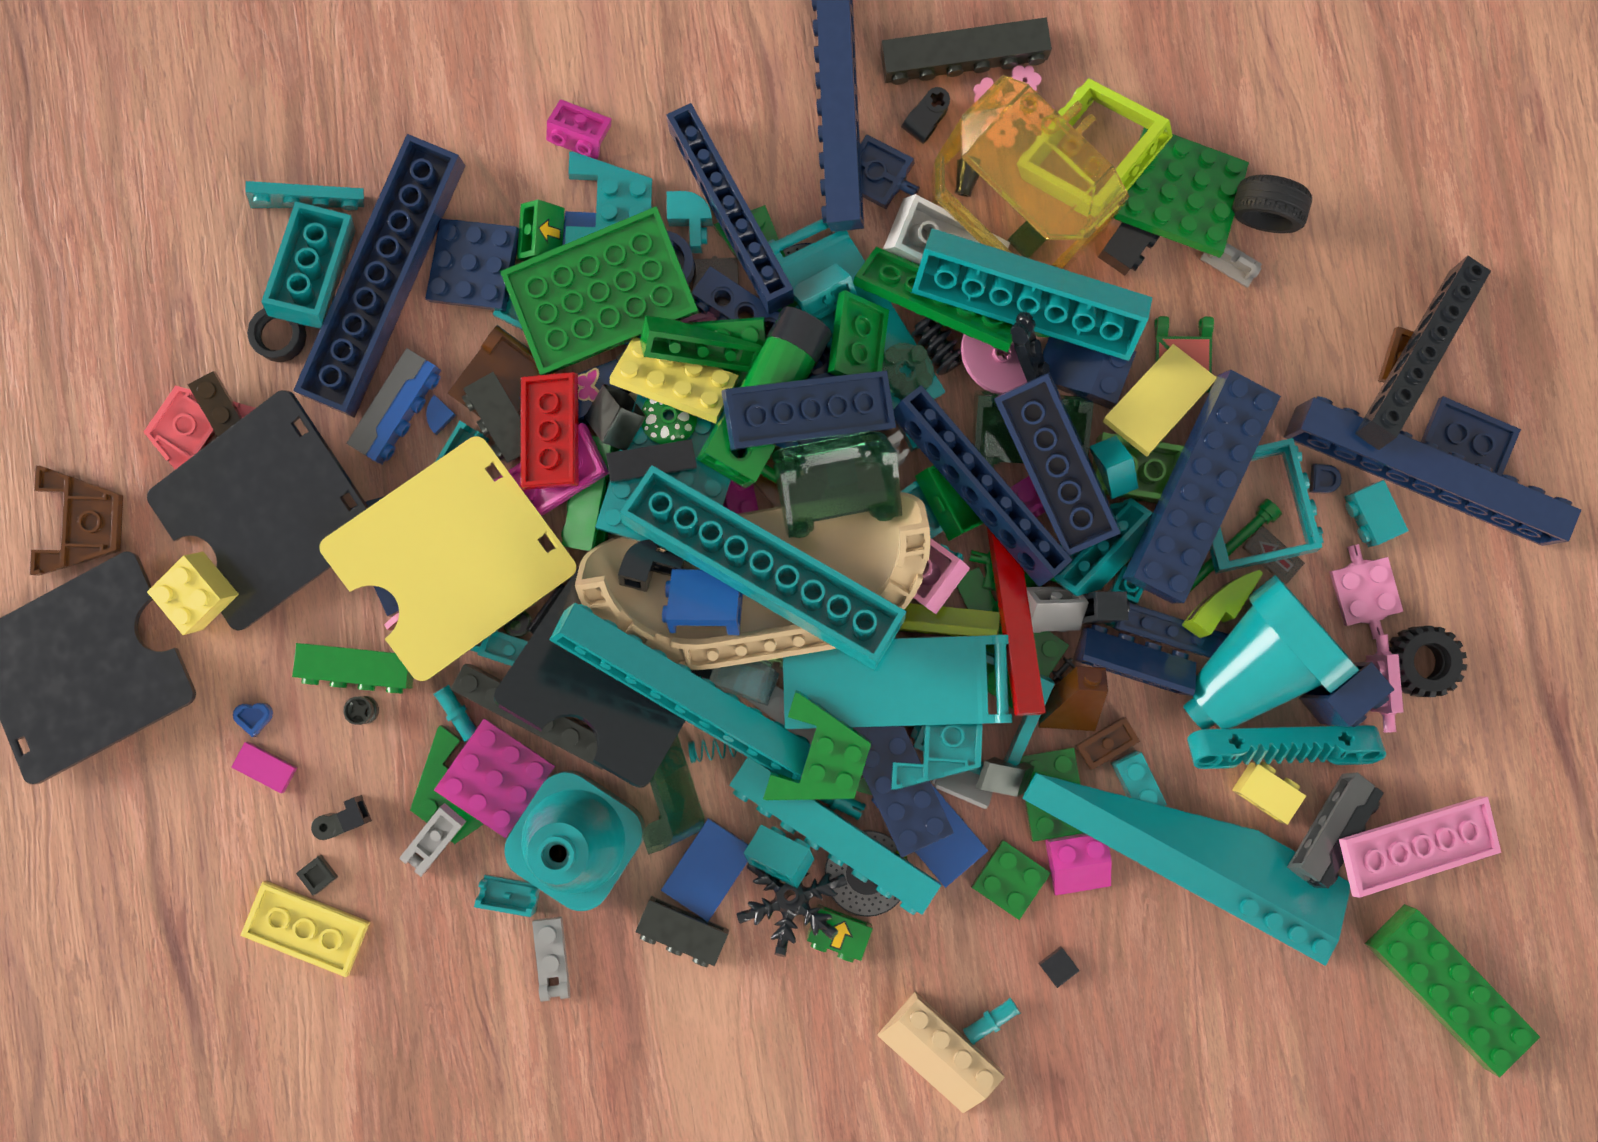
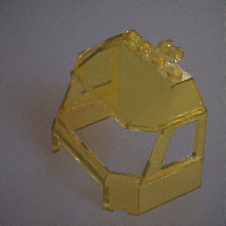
(1035, 166)

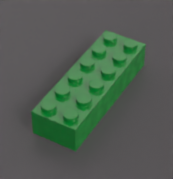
(1452, 990)

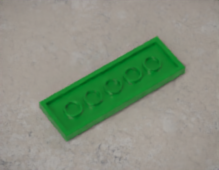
(893, 280)

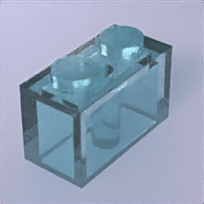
(749, 680)

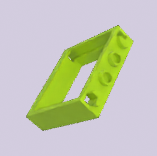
(1150, 144)

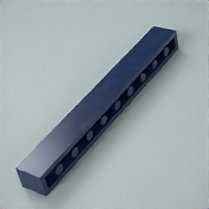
(839, 115)

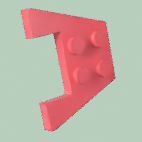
(181, 426)

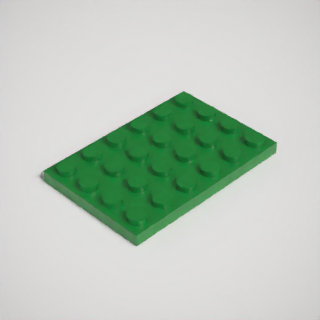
(598, 291)

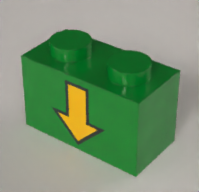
(539, 228)
(851, 936)

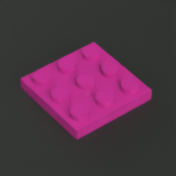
(494, 778)

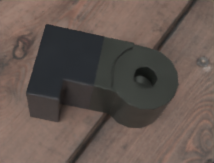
(334, 824)

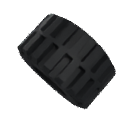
(1447, 660)

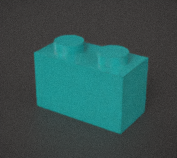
(1375, 514)
(1137, 778)
(779, 855)

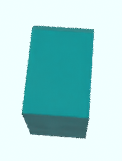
(1115, 466)

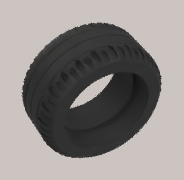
(1272, 203)

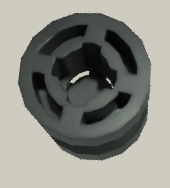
(355, 710)

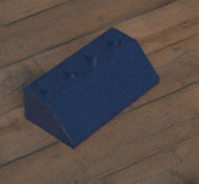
(1136, 661)

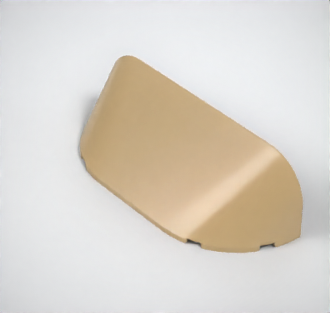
(871, 552)

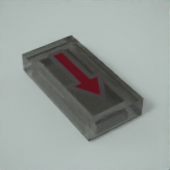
(1263, 542)

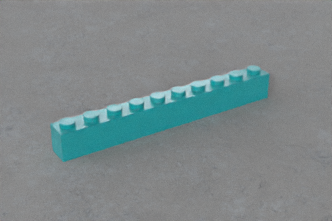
(680, 691)

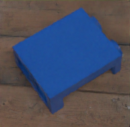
(701, 601)

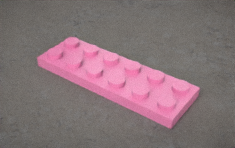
(1419, 846)

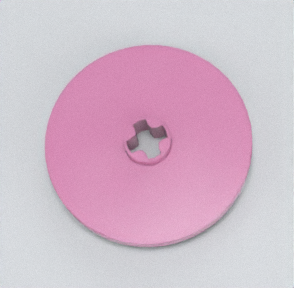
(988, 369)

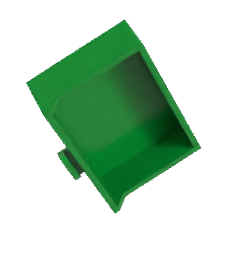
(947, 505)

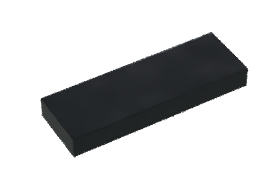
(636, 462)

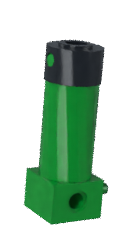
(787, 355)

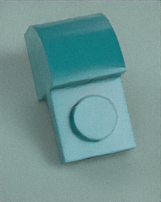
(689, 210)

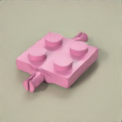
(1366, 591)
(1389, 667)

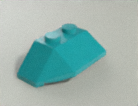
(1099, 563)

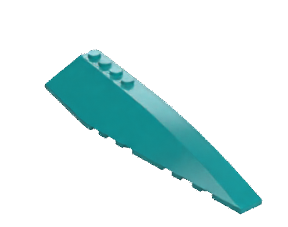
(1209, 857)

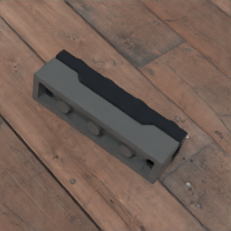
(1341, 816)

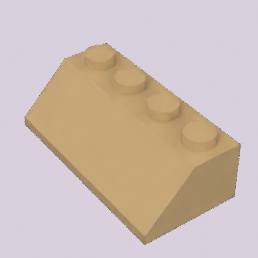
(941, 1054)

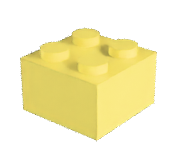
(192, 593)

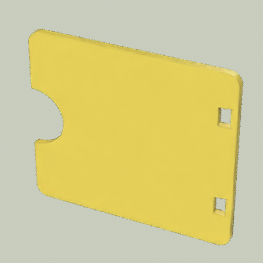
(452, 555)

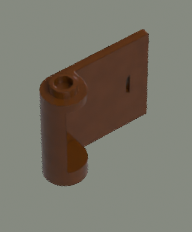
(504, 357)

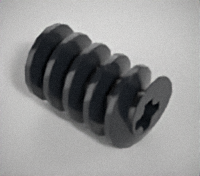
(938, 345)

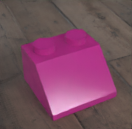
(1078, 863)

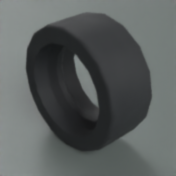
(294, 347)

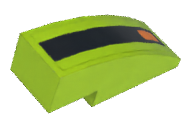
(1221, 605)

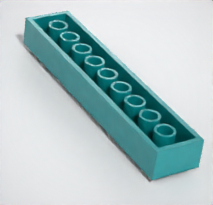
(763, 567)

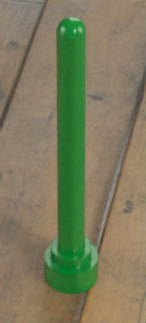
(1266, 513)

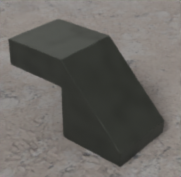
(1004, 777)

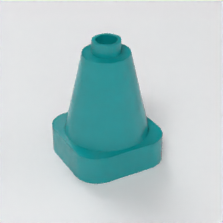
(1267, 661)
(593, 827)

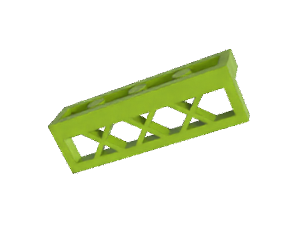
(950, 621)

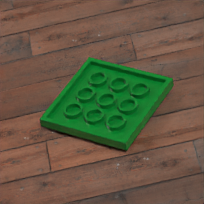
(1186, 195)

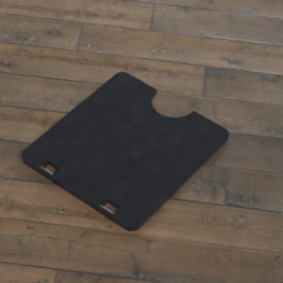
(260, 504)
(80, 671)
(555, 684)

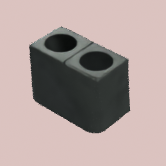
(613, 414)

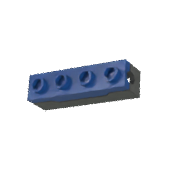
(394, 407)

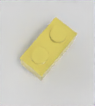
(1268, 792)

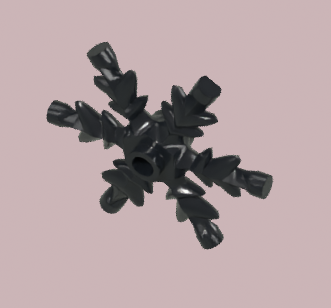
(790, 909)

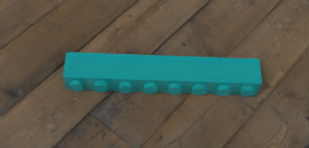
(841, 839)

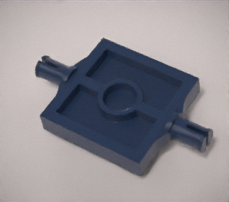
(884, 172)

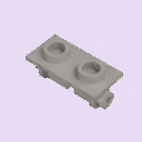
(1234, 265)

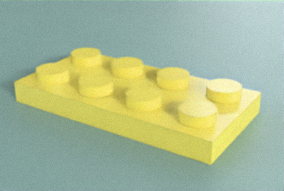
(676, 384)

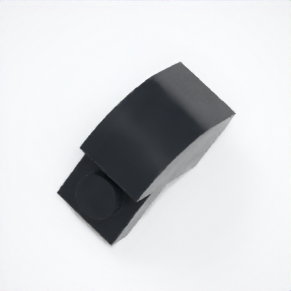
(642, 561)

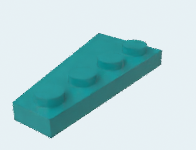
(284, 195)

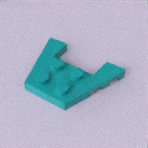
(618, 192)
(946, 752)

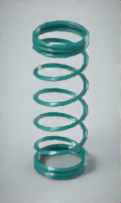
(693, 755)

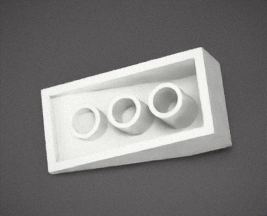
(914, 225)

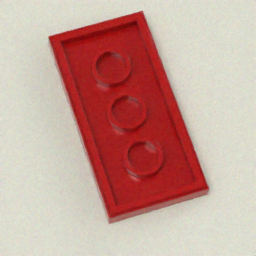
(549, 431)

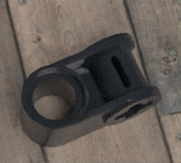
(925, 118)

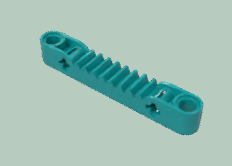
(1335, 743)

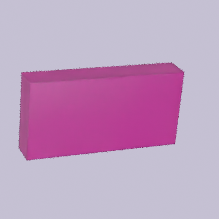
(264, 767)

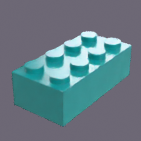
(308, 265)

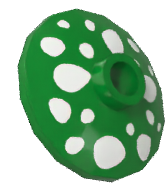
(663, 430)

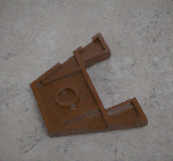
(88, 522)

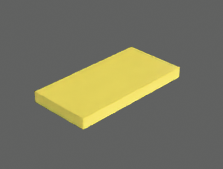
(1159, 400)
(305, 928)

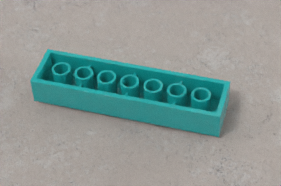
(1007, 284)

